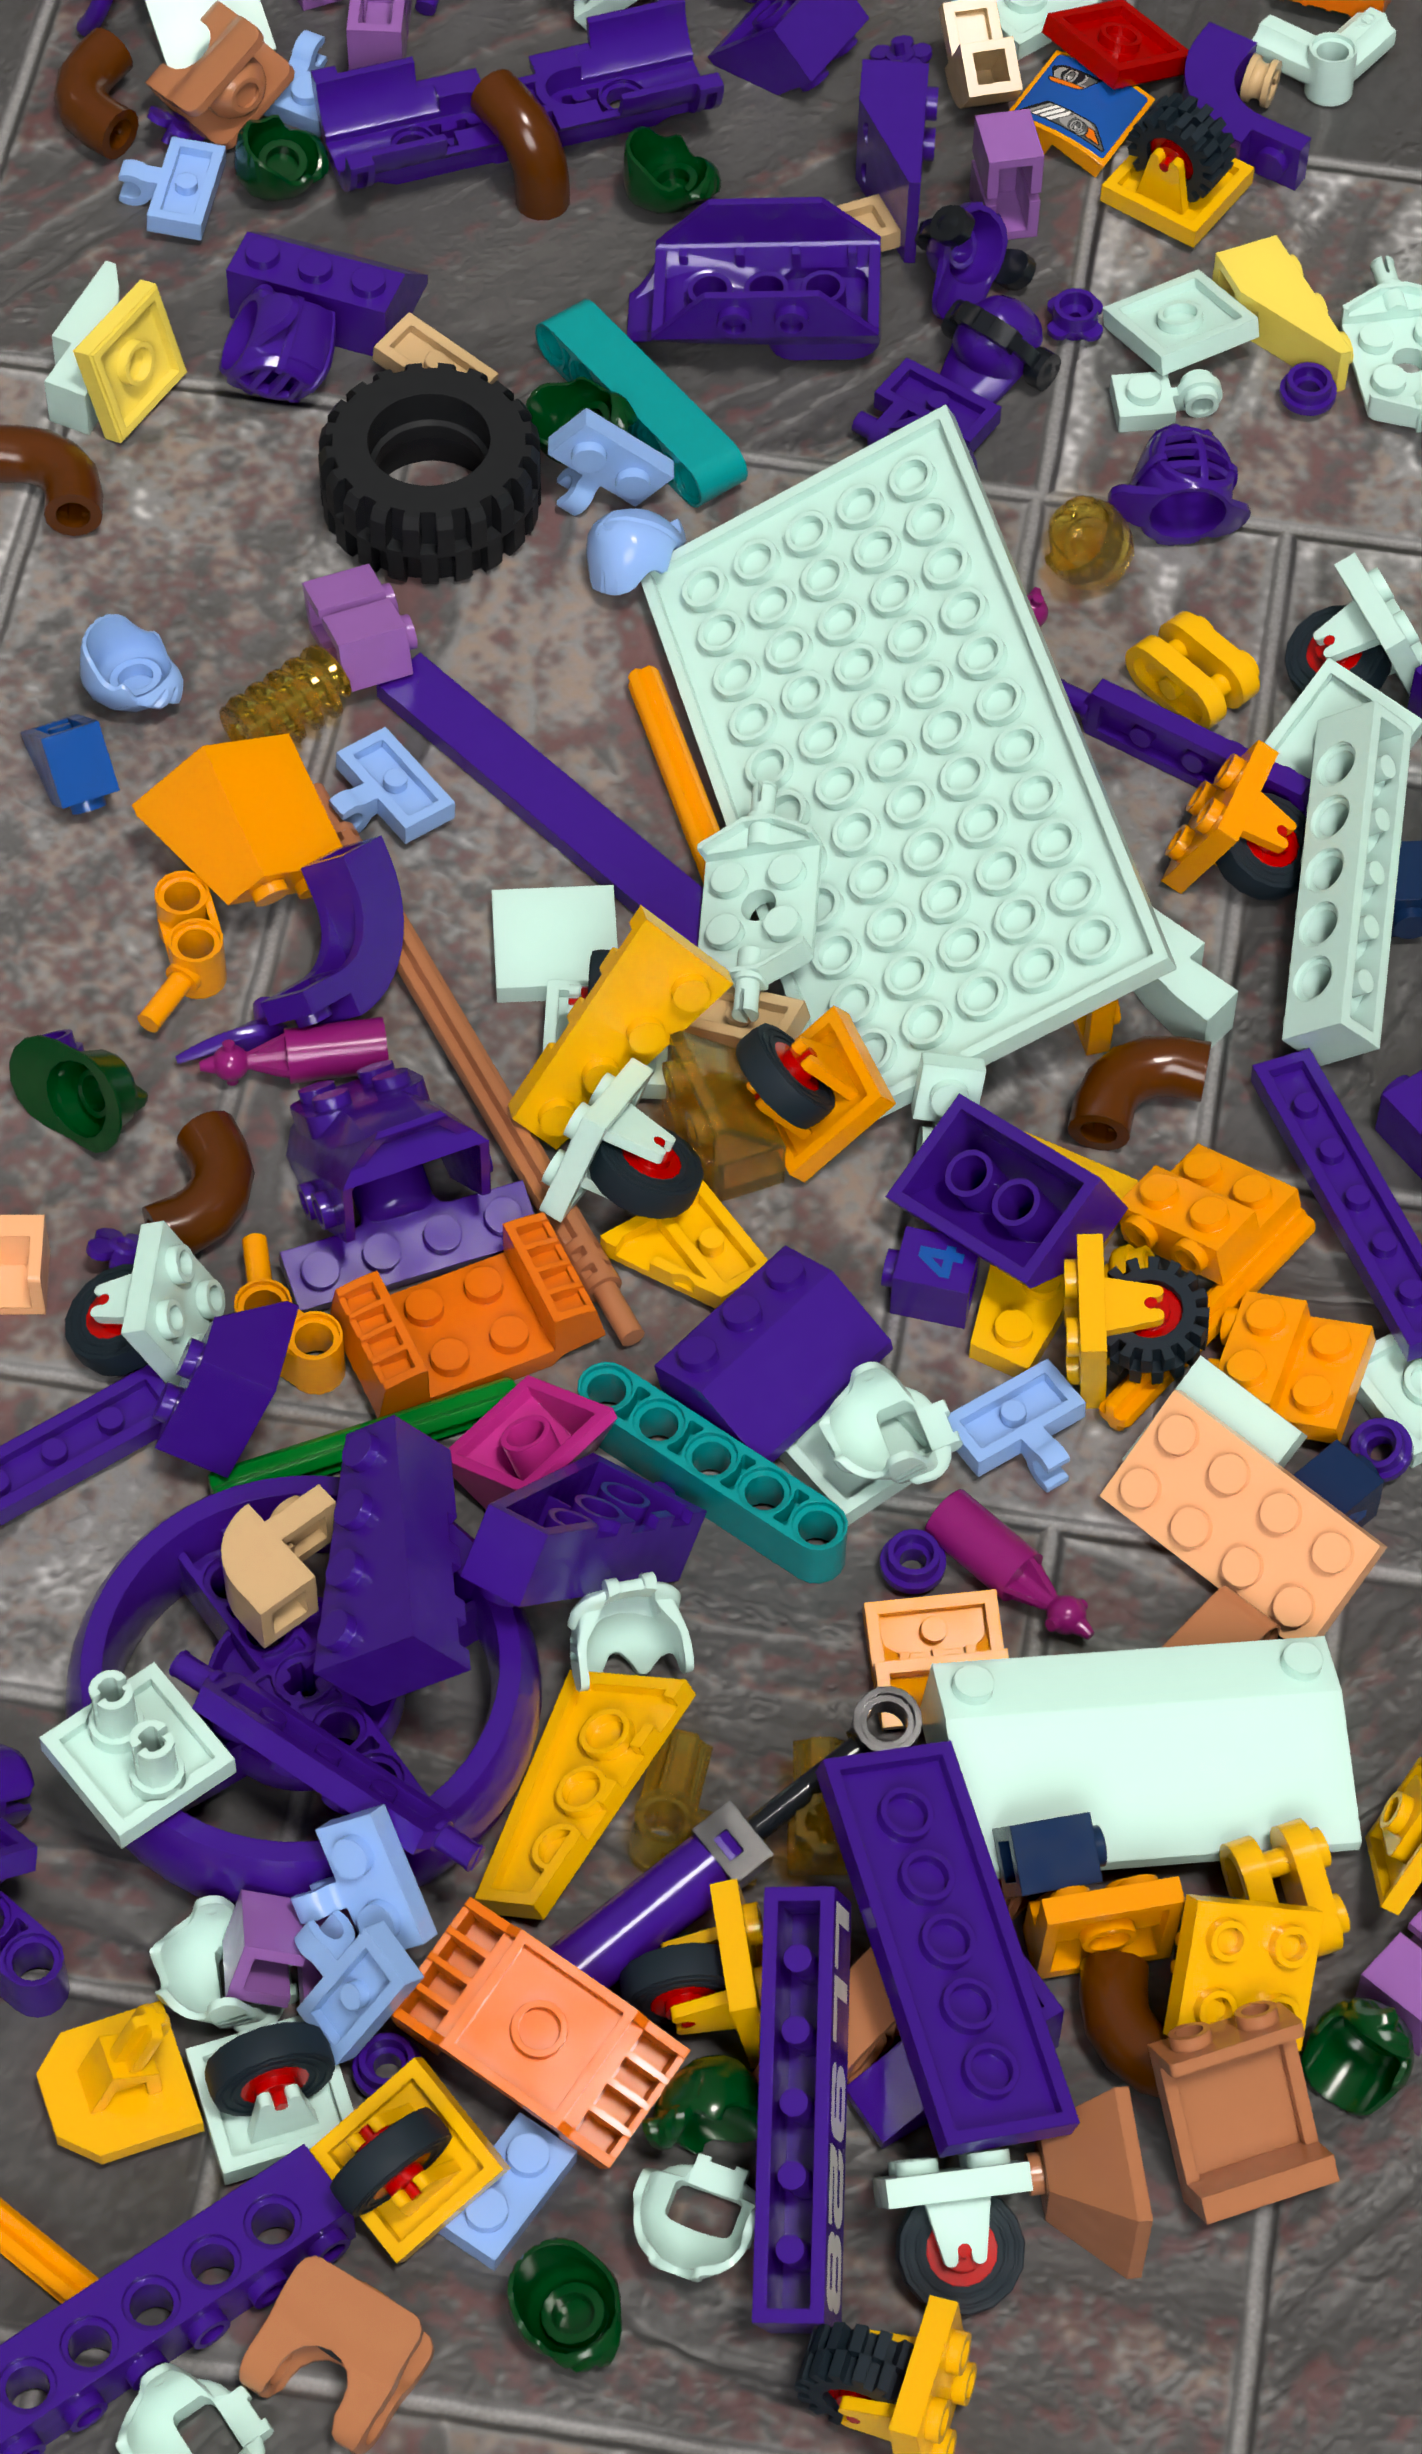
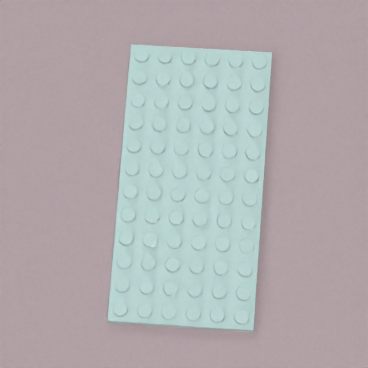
(909, 711)

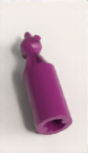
(305, 1053)
(1003, 1561)

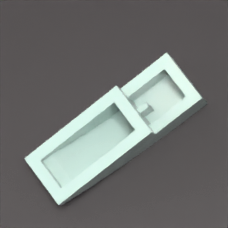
(64, 387)
(1191, 998)

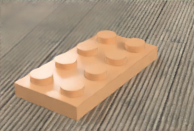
(1242, 1519)

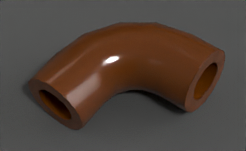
(84, 96)
(529, 142)
(60, 470)
(1128, 1077)
(217, 1186)
(1119, 2016)

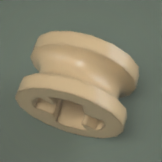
(1260, 80)

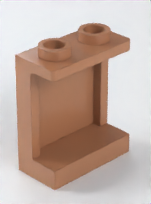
(1239, 2112)

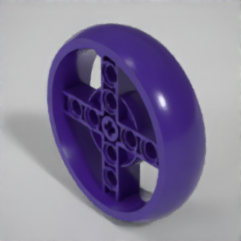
(186, 1559)

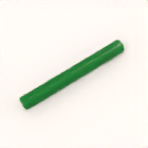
(324, 1454)

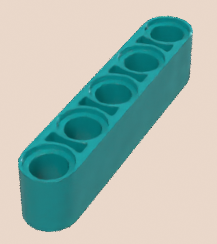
(591, 346)
(728, 1496)

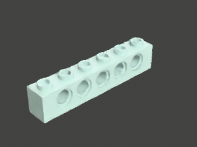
(1347, 884)

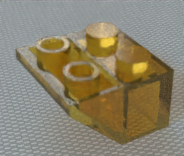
(720, 1118)

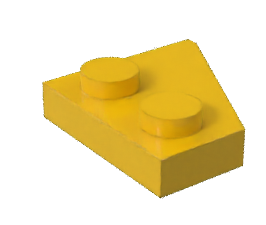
(694, 1253)

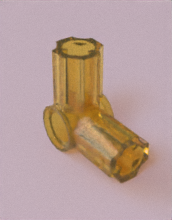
(670, 1798)
(810, 1834)

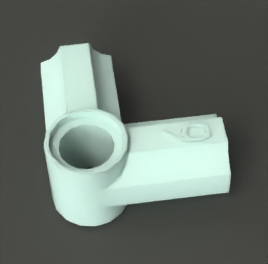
(1331, 59)

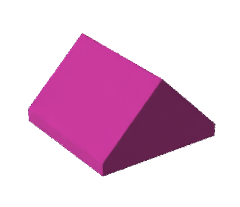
(526, 1438)

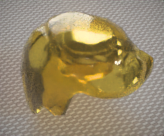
(1089, 543)

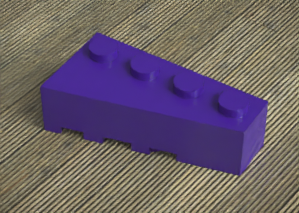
(576, 1531)
(391, 1567)

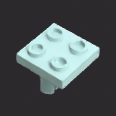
(136, 1752)

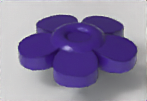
(902, 49)
(175, 125)
(113, 1246)

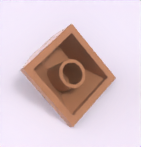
(1097, 2183)

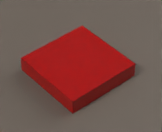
(1116, 43)

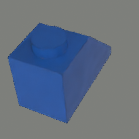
(72, 762)

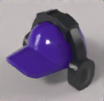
(970, 253)
(996, 346)

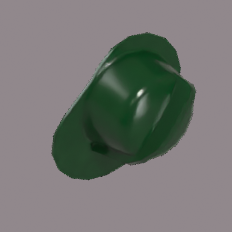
(75, 1091)

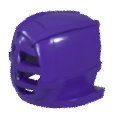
(278, 346)
(1182, 488)

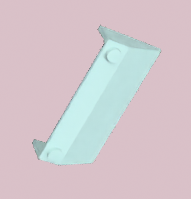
(1155, 1744)

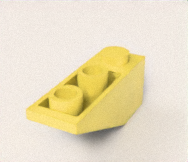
(1289, 313)

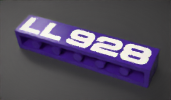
(802, 2109)

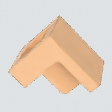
(23, 1264)

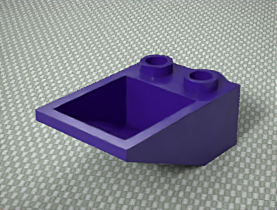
(895, 140)

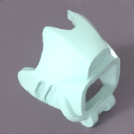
(855, 1433)
(631, 1620)
(190, 1975)
(677, 2247)
(173, 2394)

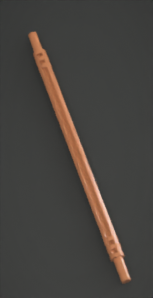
(492, 1099)

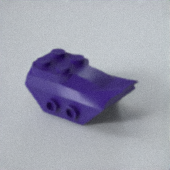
(765, 275)
(370, 1132)

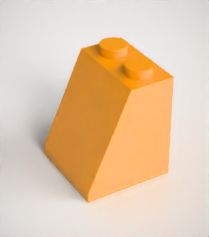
(242, 818)

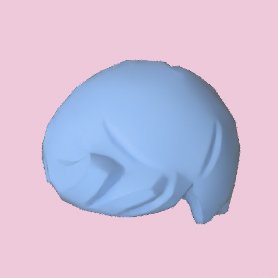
(629, 546)
(127, 666)

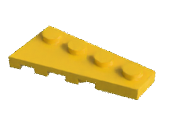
(644, 994)
(1018, 1321)
(576, 1784)

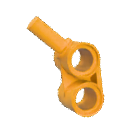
(192, 943)
(310, 1331)

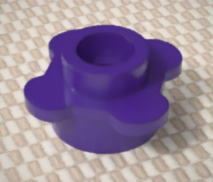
(1075, 316)

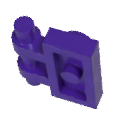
(919, 391)

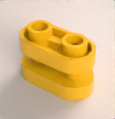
(1193, 670)
(1300, 1862)

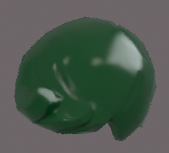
(278, 160)
(665, 174)
(558, 403)
(1358, 2055)
(703, 2103)
(566, 2304)

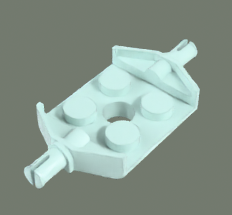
(1385, 333)
(754, 864)

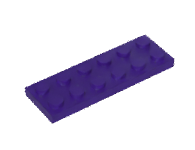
(946, 1949)

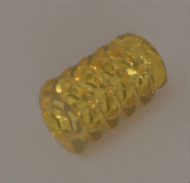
(288, 698)

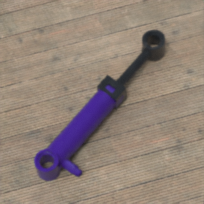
(719, 1850)

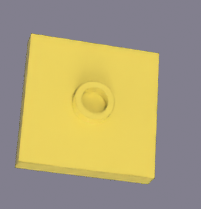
(130, 361)

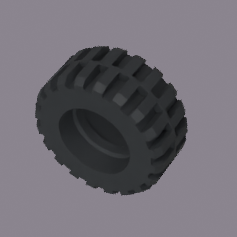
(430, 418)

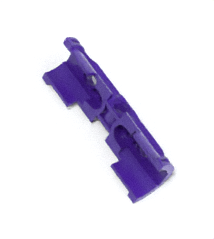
(404, 130)

